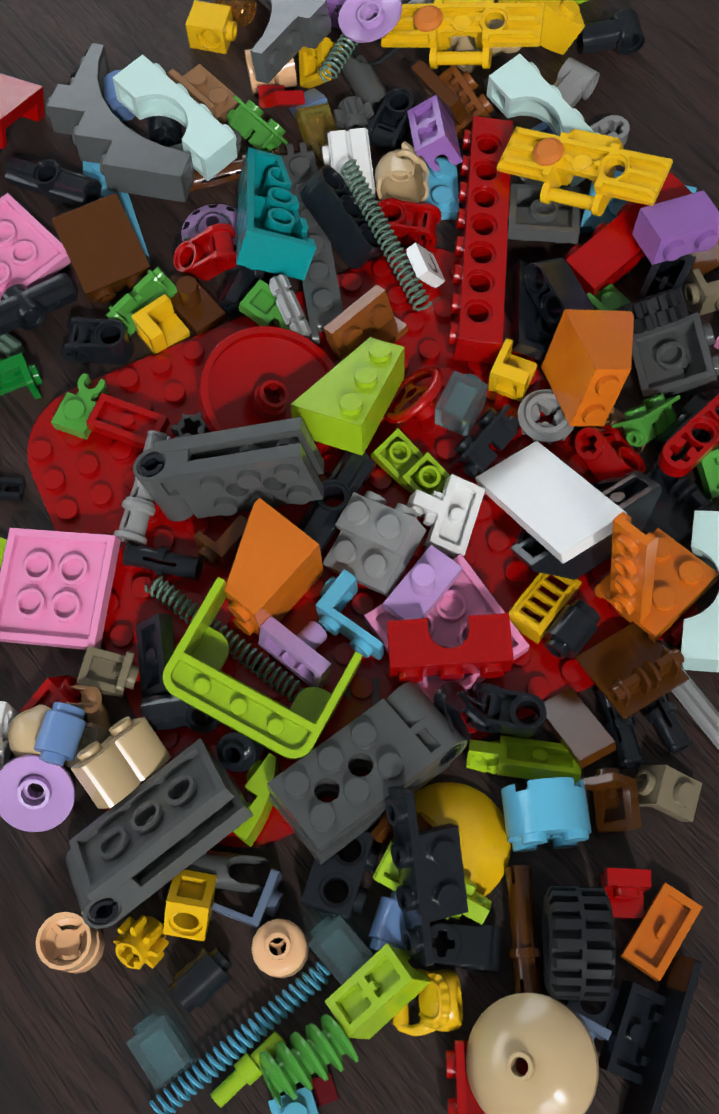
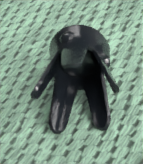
(454, 699)

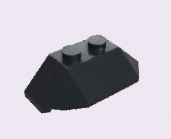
(632, 493)

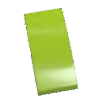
(408, 465)
(257, 779)

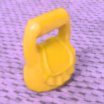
(438, 1004)

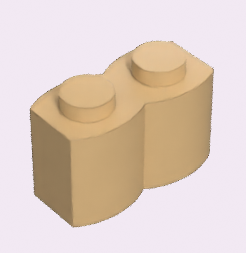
(121, 762)

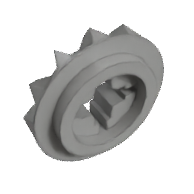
(529, 415)

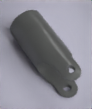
(364, 81)
(223, 865)

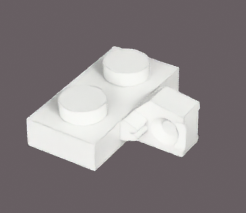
(449, 514)

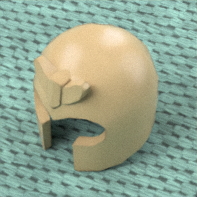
(402, 176)

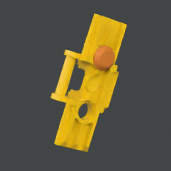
(435, 24)
(586, 155)

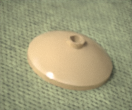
(551, 1040)

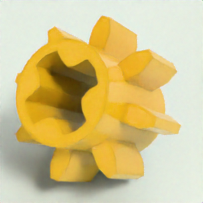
(140, 942)

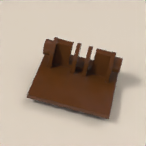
(632, 669)

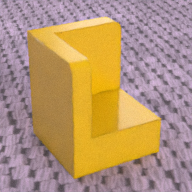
(160, 325)
(511, 373)

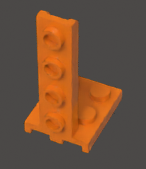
(652, 577)

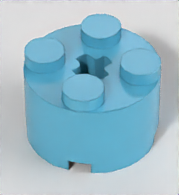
(546, 813)

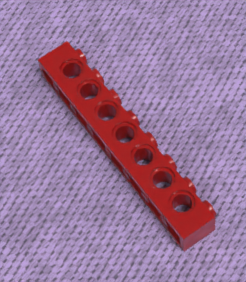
(481, 243)

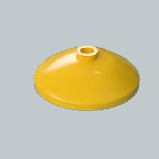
(479, 825)

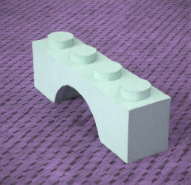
(522, 91)
(150, 92)
(701, 631)

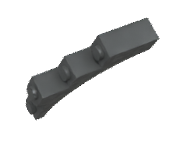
(289, 29)
(125, 158)

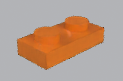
(661, 931)

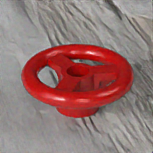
(418, 400)

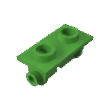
(248, 119)
(146, 291)
(648, 420)

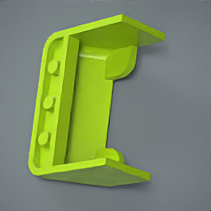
(197, 679)

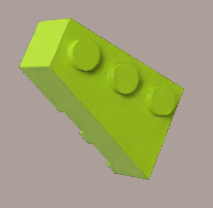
(353, 396)

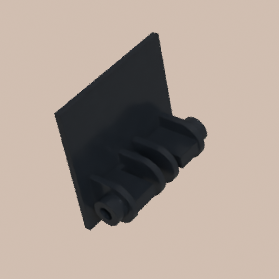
(676, 505)

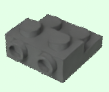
(539, 221)
(676, 358)

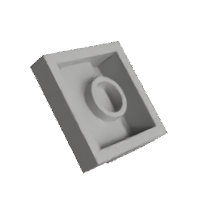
(375, 541)

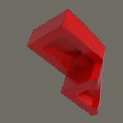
(276, 97)

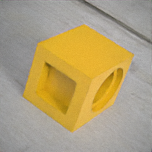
(210, 27)
(189, 905)

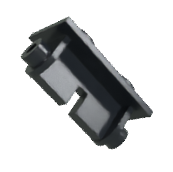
(494, 429)

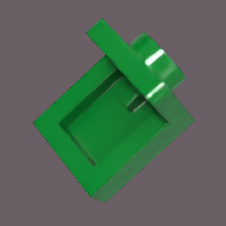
(17, 374)

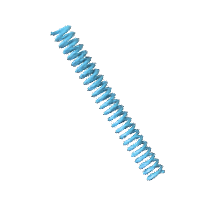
(243, 1042)

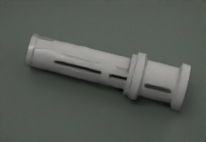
(139, 505)

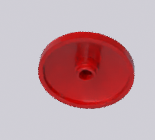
(258, 376)

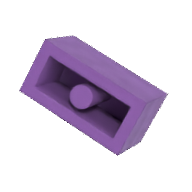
(677, 227)

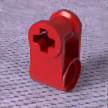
(409, 221)
(207, 252)
(611, 455)

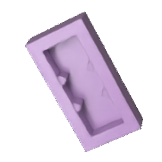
(423, 586)
(298, 650)

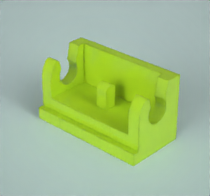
(376, 992)

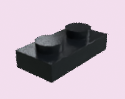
(155, 649)

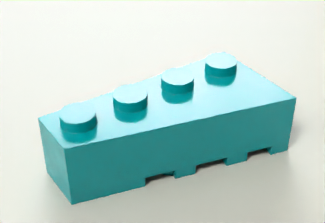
(268, 219)

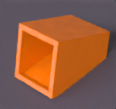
(589, 363)
(270, 569)

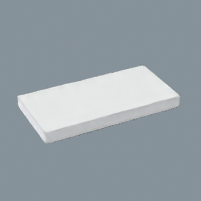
(550, 501)

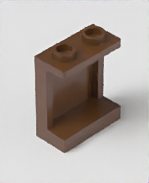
(102, 248)

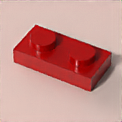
(125, 421)

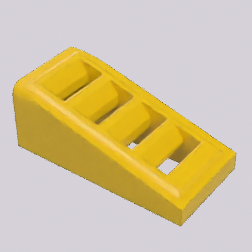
(528, 625)

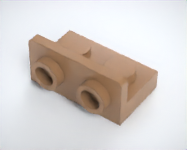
(207, 90)

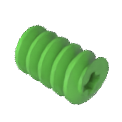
(306, 1058)

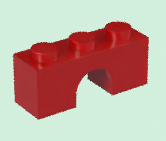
(416, 655)

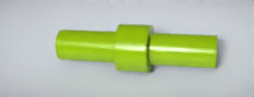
(246, 1071)

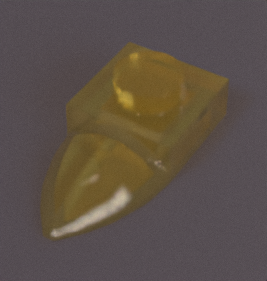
(314, 125)

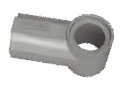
(576, 81)

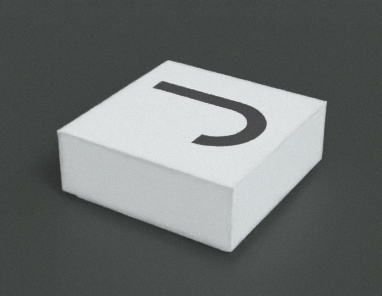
(425, 265)

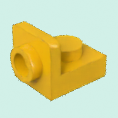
(311, 60)

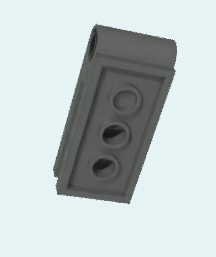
(232, 469)
(393, 742)
(154, 835)

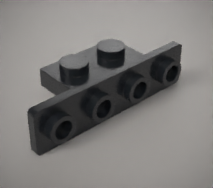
(428, 873)
(648, 1033)

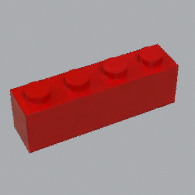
(612, 246)

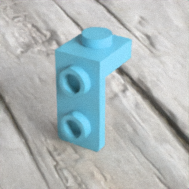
(335, 596)

